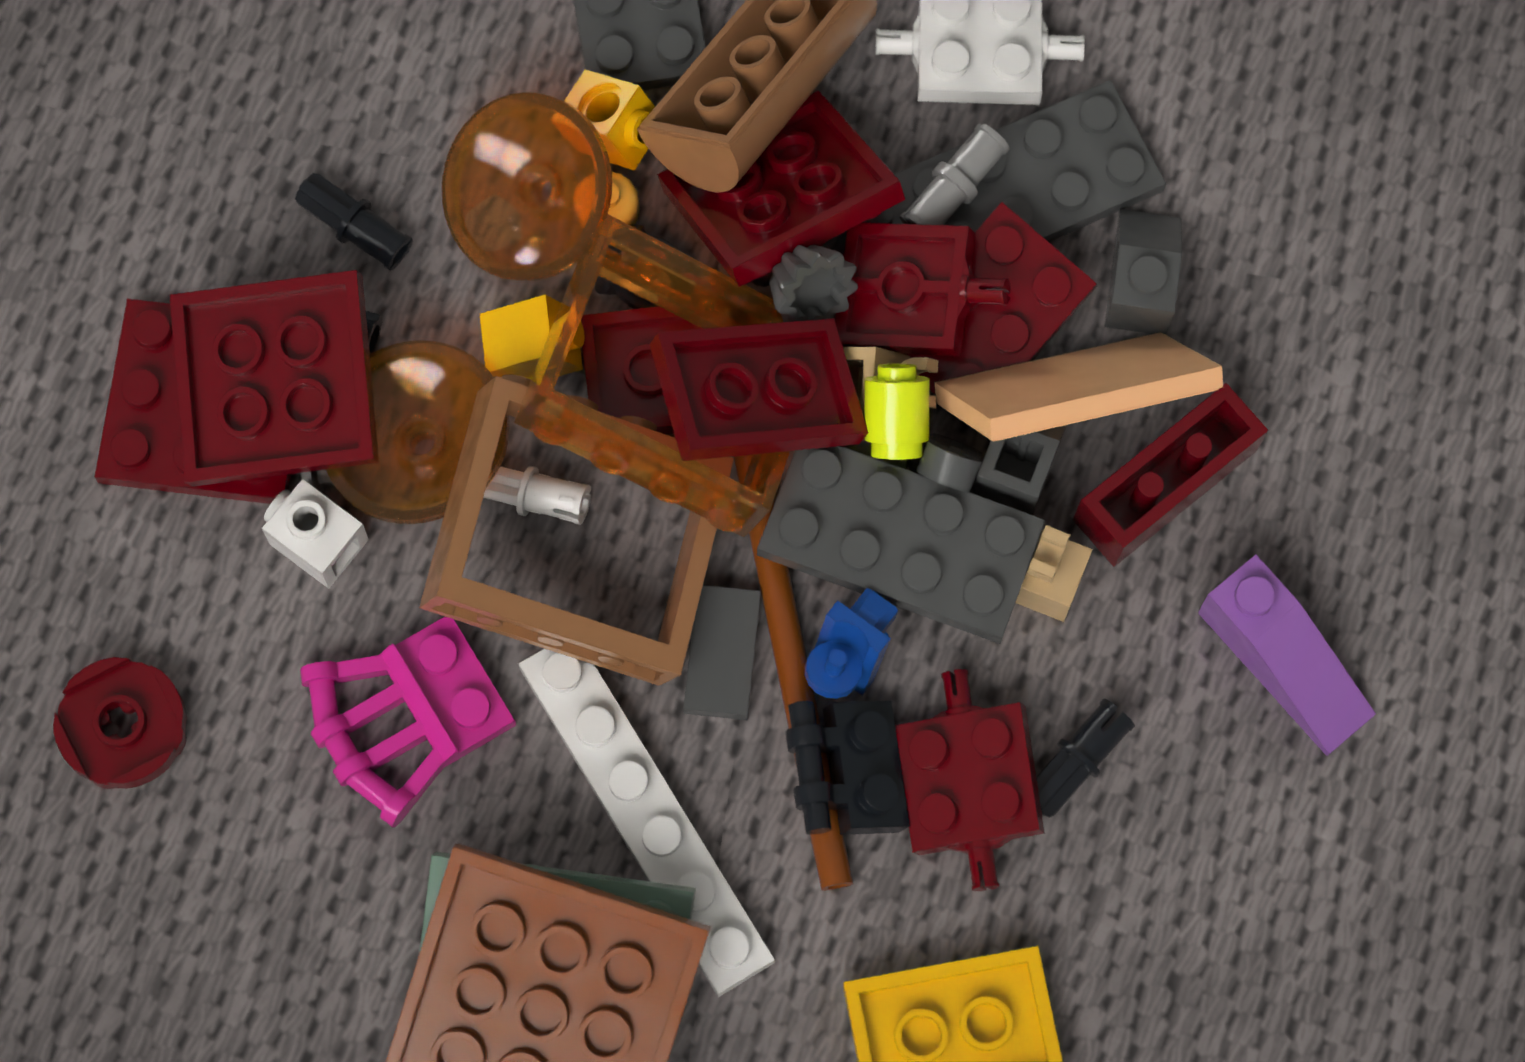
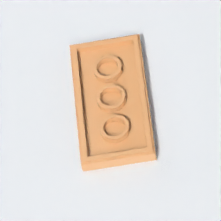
(1078, 386)

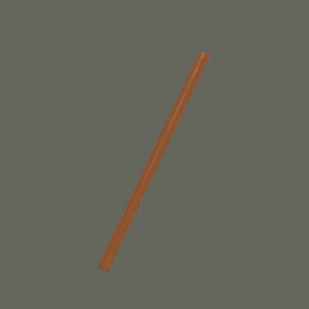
(790, 664)

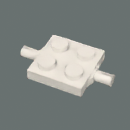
(980, 50)

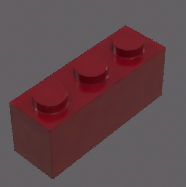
(1169, 474)

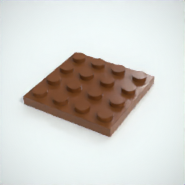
(544, 971)

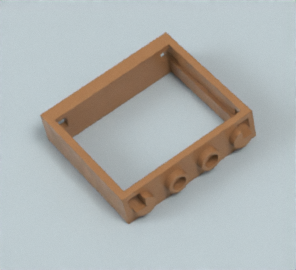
(536, 622)

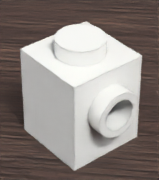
(313, 532)

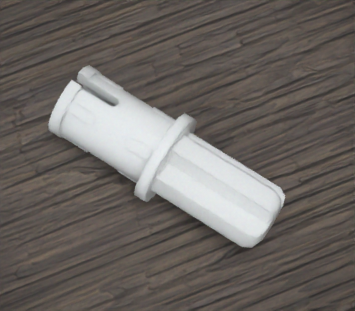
(540, 494)

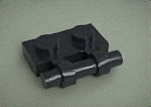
(863, 767)

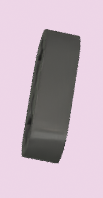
(950, 462)

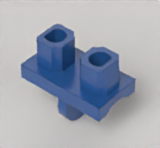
(850, 646)

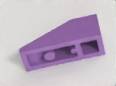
(1286, 653)

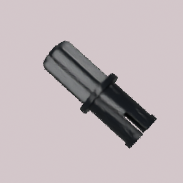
(353, 220)
(1080, 757)

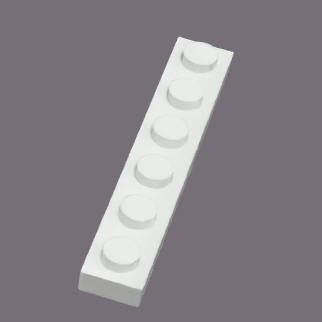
(645, 810)

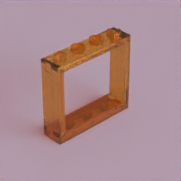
(692, 293)

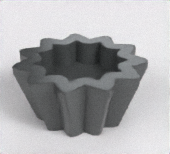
(812, 284)

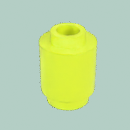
(897, 412)

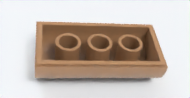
(749, 86)

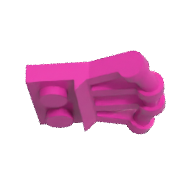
(445, 693)

